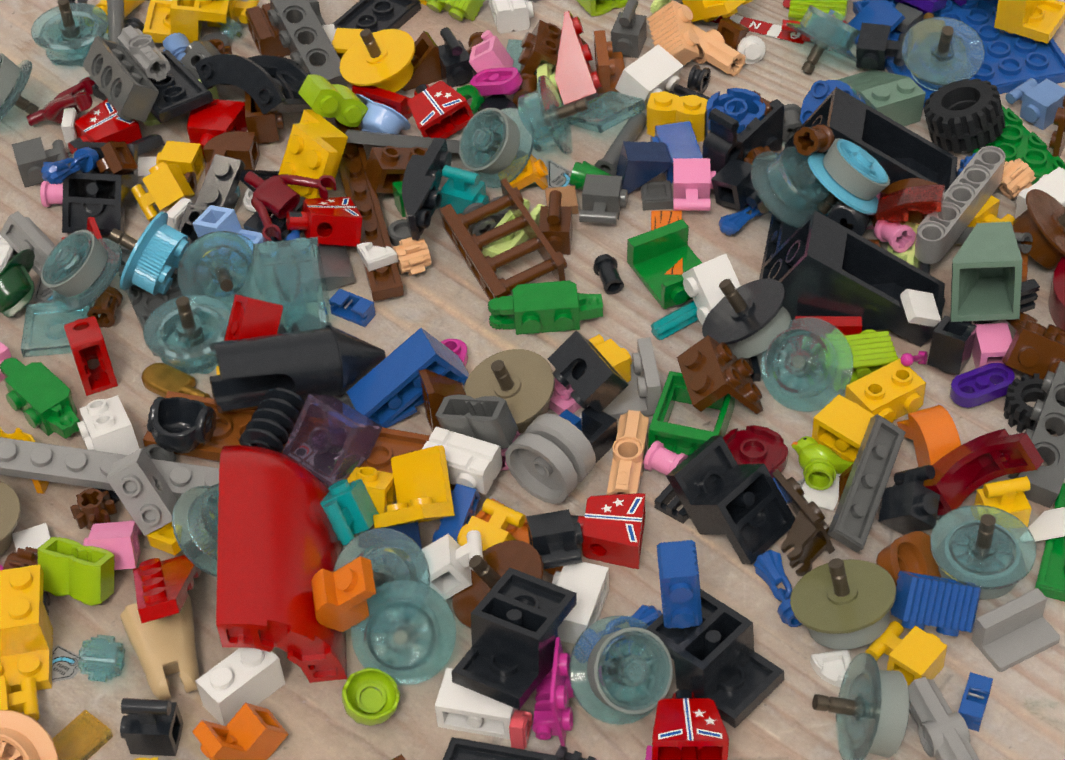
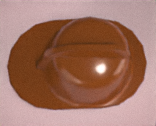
(909, 554)

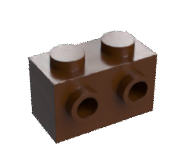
(264, 125)
(389, 165)

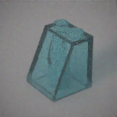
(293, 277)

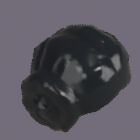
(180, 423)

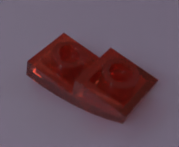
(898, 204)

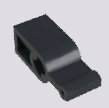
(721, 141)

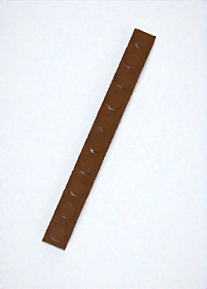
(384, 281)

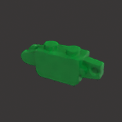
(544, 308)
(40, 397)

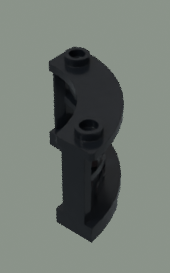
(261, 77)

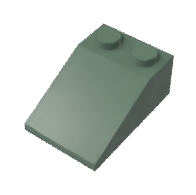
(889, 94)

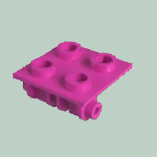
(552, 707)

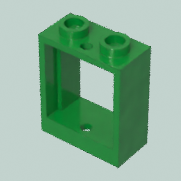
(678, 437)

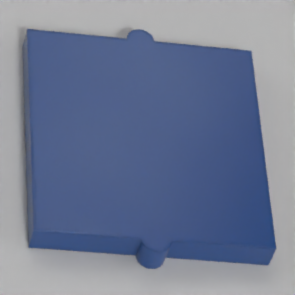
(877, 12)

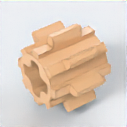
(1016, 177)
(412, 256)

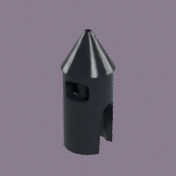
(301, 361)

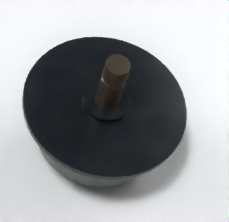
(748, 316)

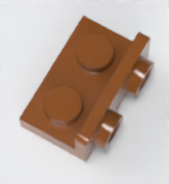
(608, 63)

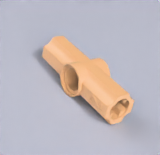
(715, 51)
(628, 453)

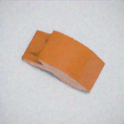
(932, 433)
(343, 594)
(248, 736)

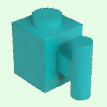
(462, 189)
(349, 509)

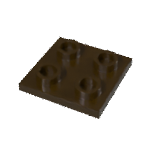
(809, 529)

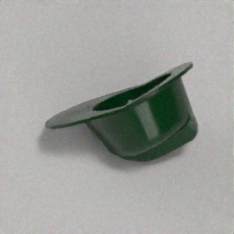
(16, 284)

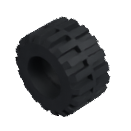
(964, 115)

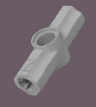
(144, 53)
(939, 730)

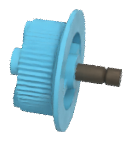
(152, 255)

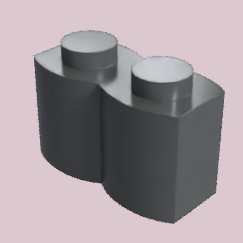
(481, 418)

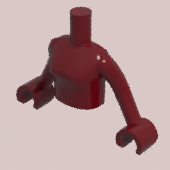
(67, 99)
(278, 198)

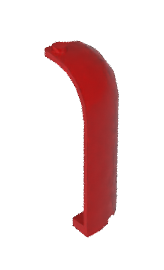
(267, 553)

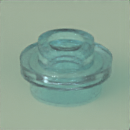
(231, 28)

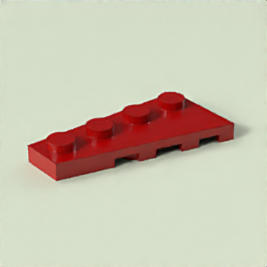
(163, 586)

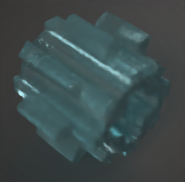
(101, 658)

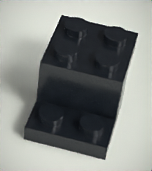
(98, 195)
(731, 499)
(513, 638)
(720, 660)

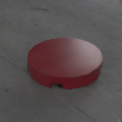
(758, 446)

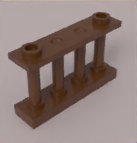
(485, 267)

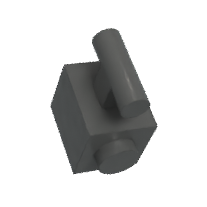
(629, 31)
(31, 156)
(602, 199)

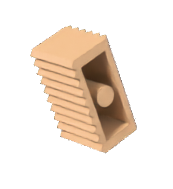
(674, 31)

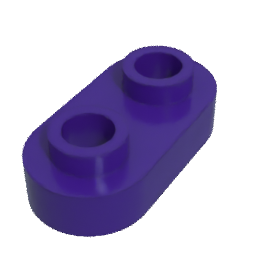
(981, 385)

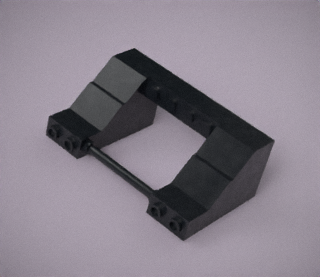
(837, 270)

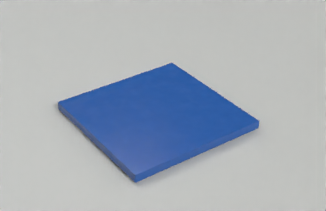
(1007, 56)

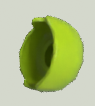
(370, 696)

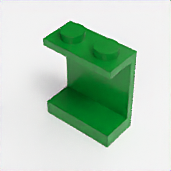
(655, 253)

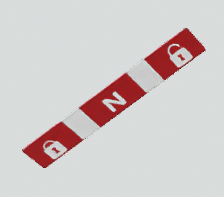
(764, 28)

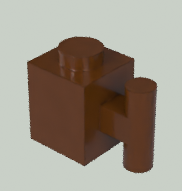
(557, 223)

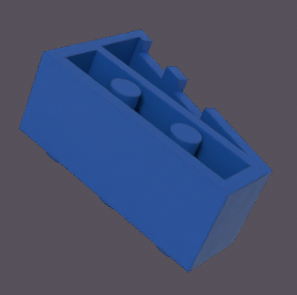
(394, 385)

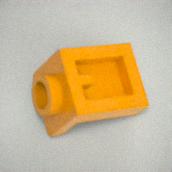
(533, 172)

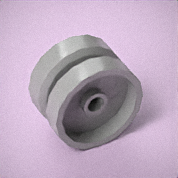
(550, 458)

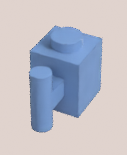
(1038, 101)

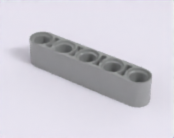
(960, 204)

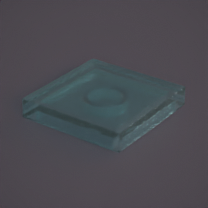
(607, 111)
(45, 329)

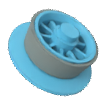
(849, 176)

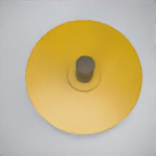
(379, 60)

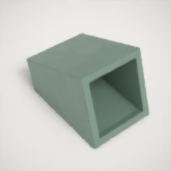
(987, 275)

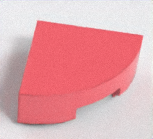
(520, 728)

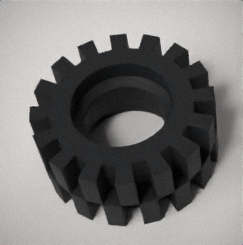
(1016, 398)

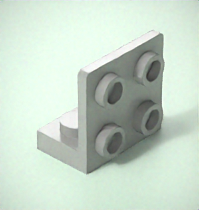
(645, 386)

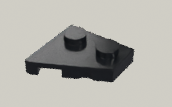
(764, 132)

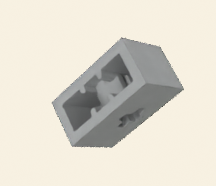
(142, 491)

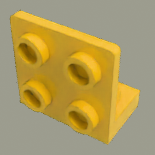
(420, 489)

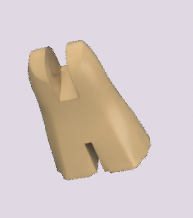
(164, 647)

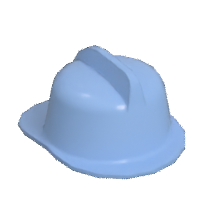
(382, 118)

